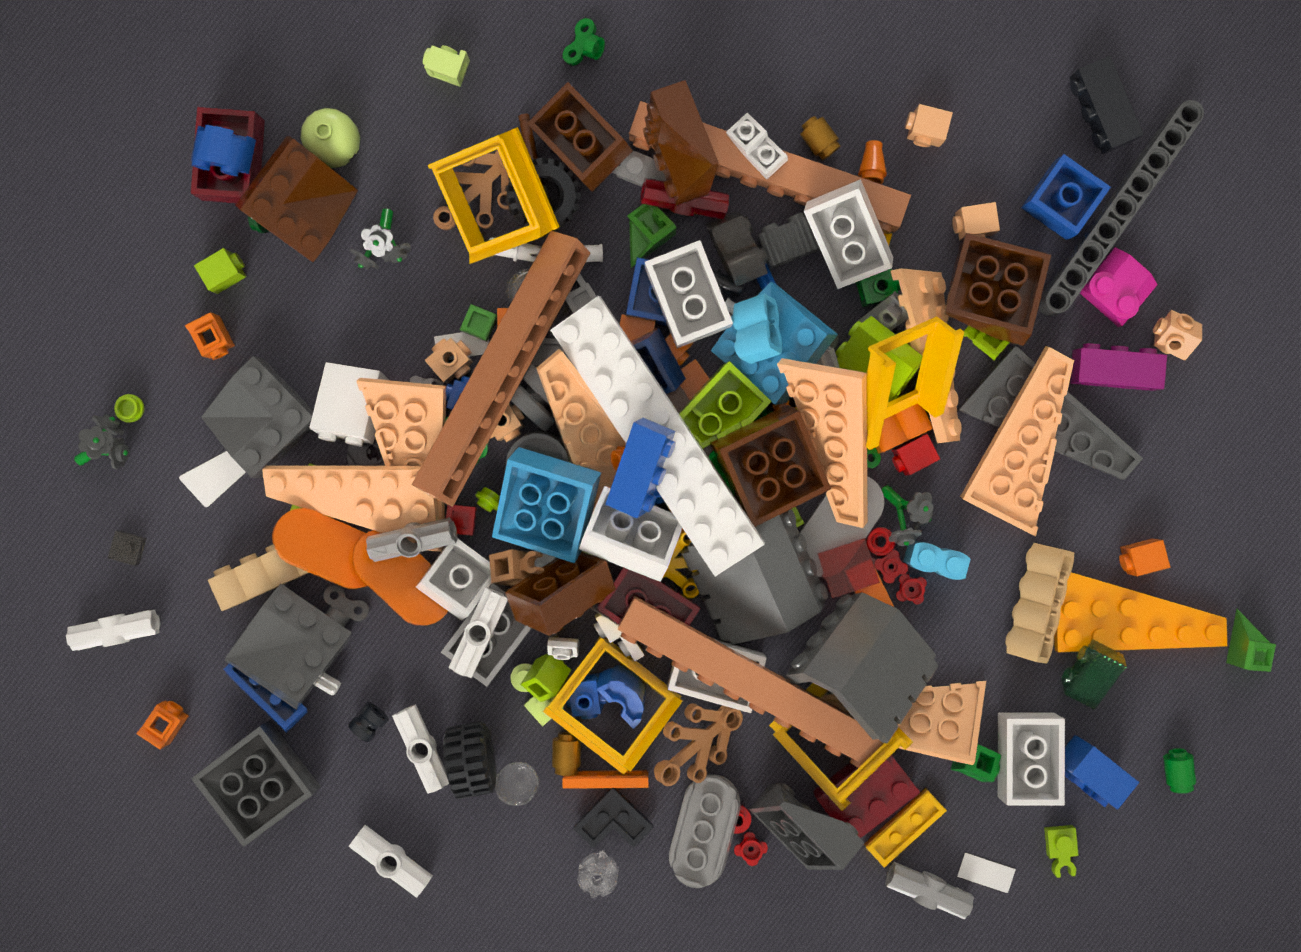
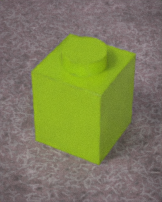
(221, 270)
(545, 677)

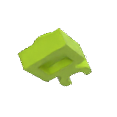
(1061, 845)

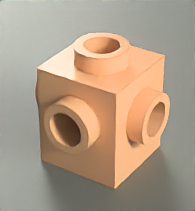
(1177, 334)
(440, 360)
(513, 425)

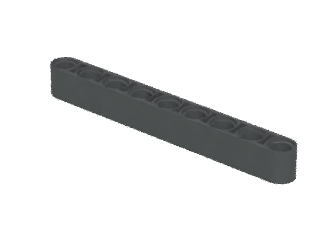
(1131, 200)

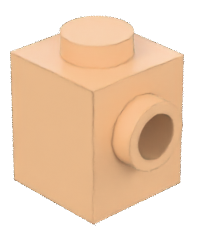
(928, 126)
(976, 220)

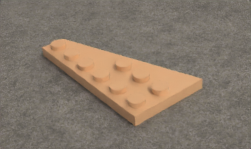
(924, 300)
(580, 418)

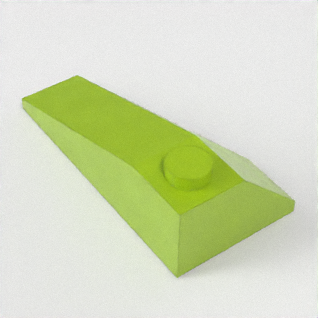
(723, 405)

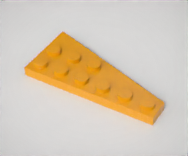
(1131, 620)

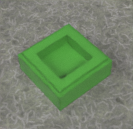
(478, 323)

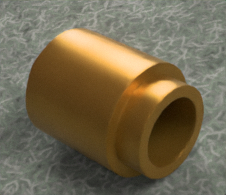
(820, 137)
(566, 754)

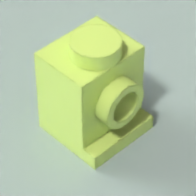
(446, 64)

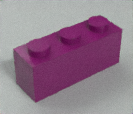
(1118, 367)

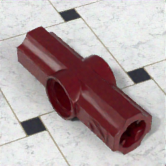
(711, 205)

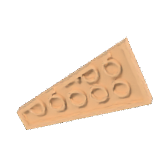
(836, 419)
(405, 420)
(1020, 456)
(360, 495)
(942, 721)

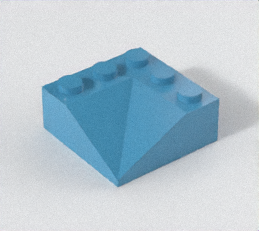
(803, 340)
(545, 504)

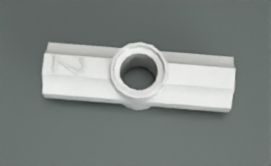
(113, 630)
(471, 649)
(414, 731)
(405, 873)

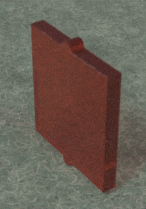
(848, 568)

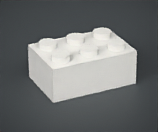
(849, 234)
(688, 294)
(633, 543)
(688, 684)
(1031, 758)

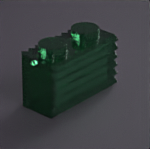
(1093, 673)

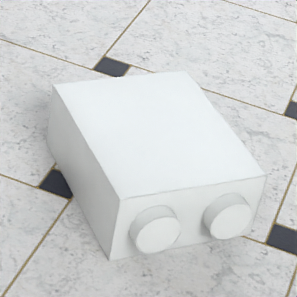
(341, 405)

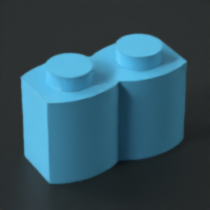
(757, 329)
(942, 561)

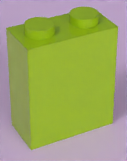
(855, 354)

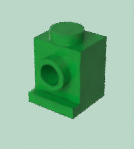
(868, 290)
(985, 766)

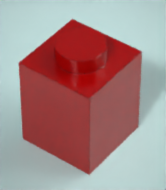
(914, 455)

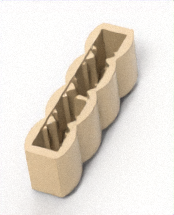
(251, 578)
(1040, 603)

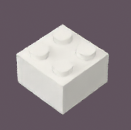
(457, 579)

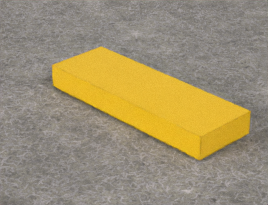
(905, 827)

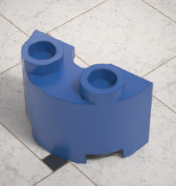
(222, 148)
(625, 687)

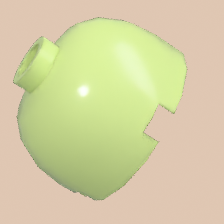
(330, 136)

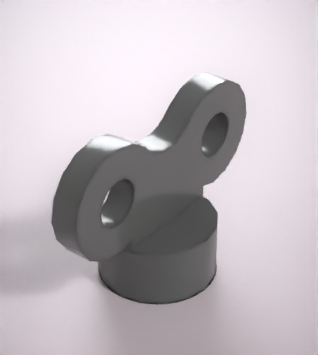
(342, 608)

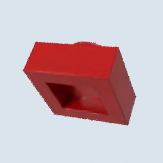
(463, 517)

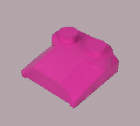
(1119, 286)

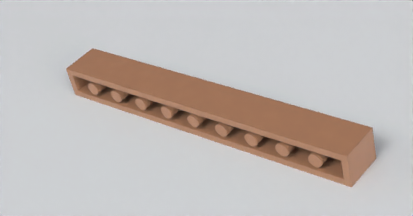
(795, 178)
(501, 368)
(747, 680)

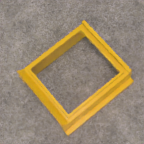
(526, 185)
(933, 378)
(649, 732)
(840, 794)

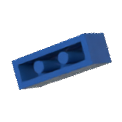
(641, 468)
(276, 708)

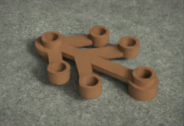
(481, 185)
(724, 721)

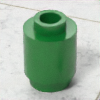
(1179, 770)

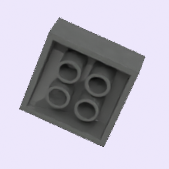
(258, 417)
(288, 646)
(256, 783)
(810, 836)

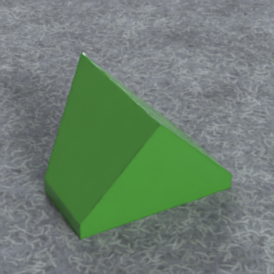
(648, 231)
(1249, 647)

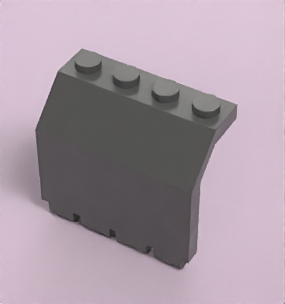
(765, 590)
(868, 662)

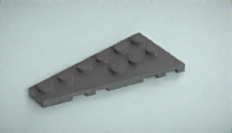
(1079, 433)

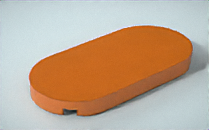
(318, 546)
(396, 583)

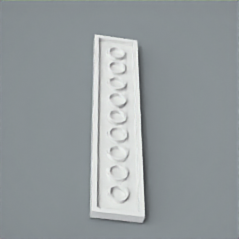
(631, 392)

